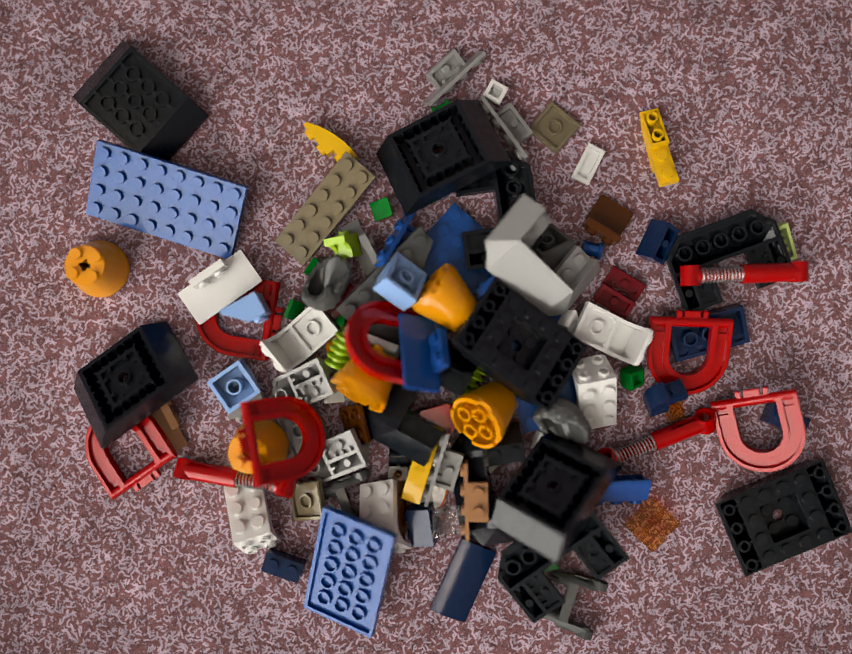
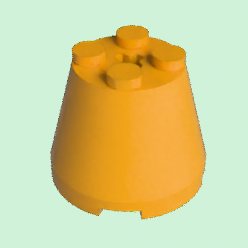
(107, 269)
(445, 298)
(361, 387)
(484, 413)
(271, 441)

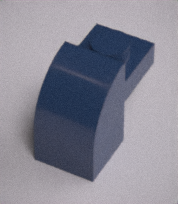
(662, 395)

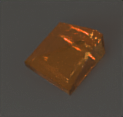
(675, 412)

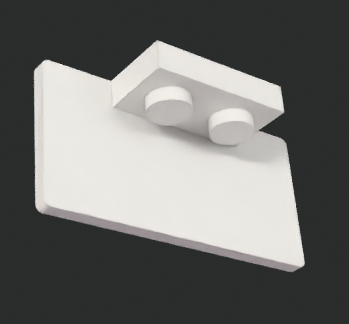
(219, 286)

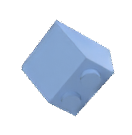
(400, 282)
(249, 308)
(234, 385)

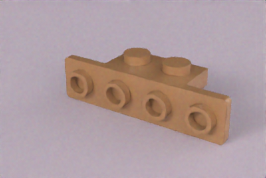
(169, 423)
(475, 500)

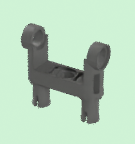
(339, 489)
(572, 582)

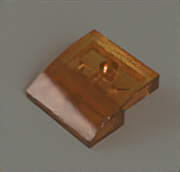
(646, 530)

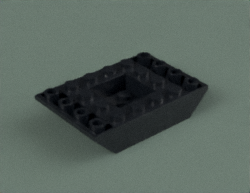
(468, 154)
(545, 349)
(156, 375)
(809, 515)
(553, 518)

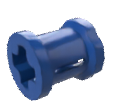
(593, 249)

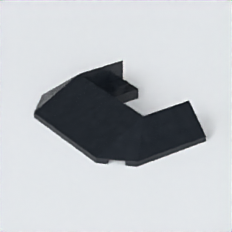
(507, 187)
(738, 234)
(404, 431)
(506, 451)
(530, 587)

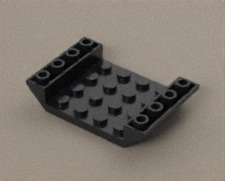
(140, 104)

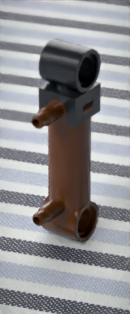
(399, 471)

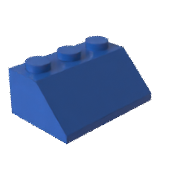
(627, 488)

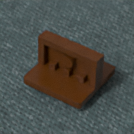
(355, 417)

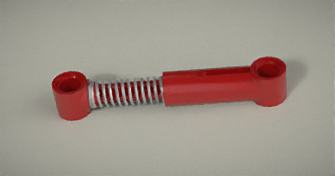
(746, 273)
(700, 423)
(227, 476)

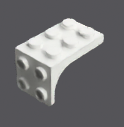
(612, 334)
(299, 339)
(596, 390)
(379, 507)
(249, 519)

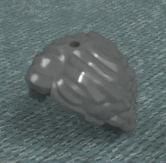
(327, 283)
(564, 421)

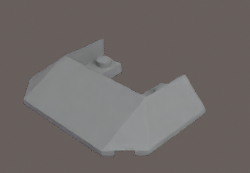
(520, 269)
(341, 452)

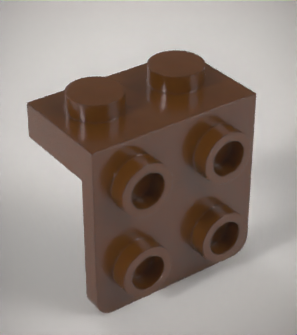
(607, 220)

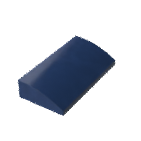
(692, 341)
(462, 580)

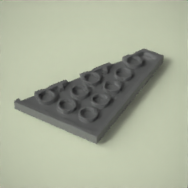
(415, 249)

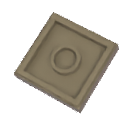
(554, 127)
(308, 500)

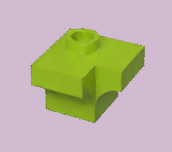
(344, 244)

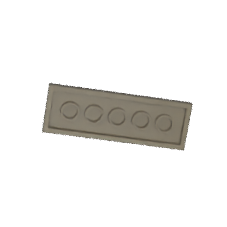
(325, 208)

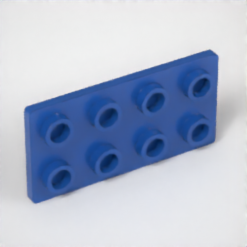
(422, 352)

